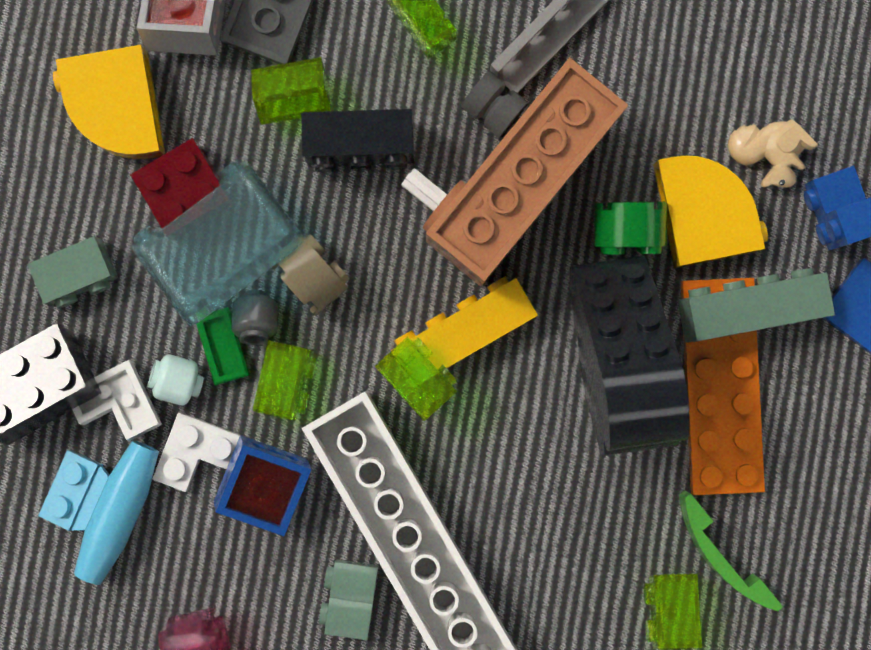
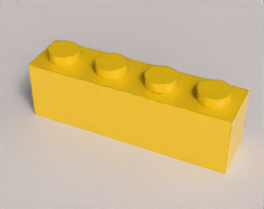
(475, 323)

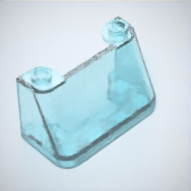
(218, 244)

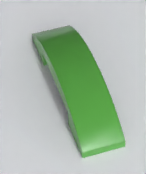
(696, 521)

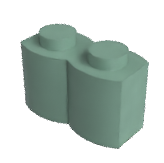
(350, 599)

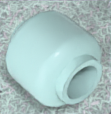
(175, 380)

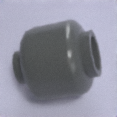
(255, 317)

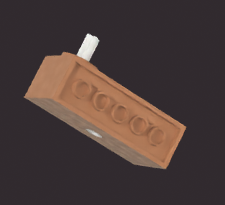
(522, 175)

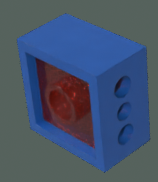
(262, 485)

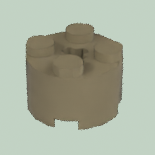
(311, 276)

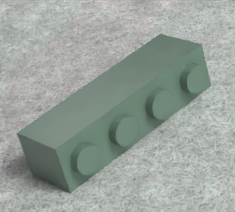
(755, 307)

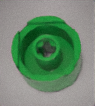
(630, 226)

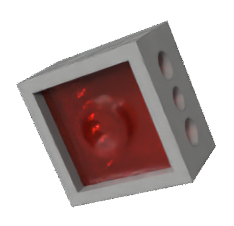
(181, 25)

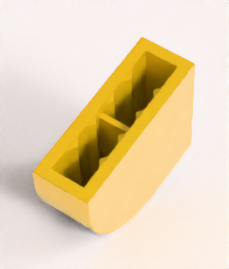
(113, 100)
(707, 211)

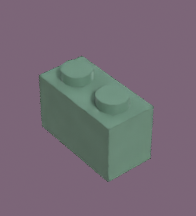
(73, 272)

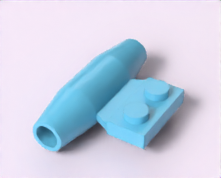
(100, 504)

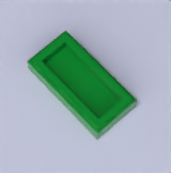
(222, 347)

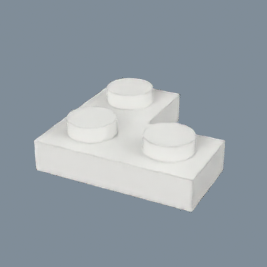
(124, 396)
(187, 444)

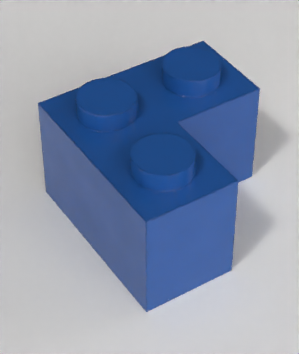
(839, 208)

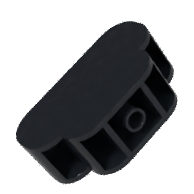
(627, 357)

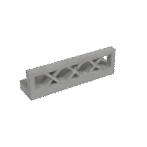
(543, 41)

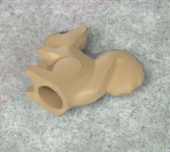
(778, 143)

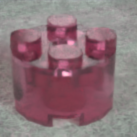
(195, 632)

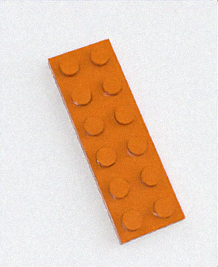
(723, 408)

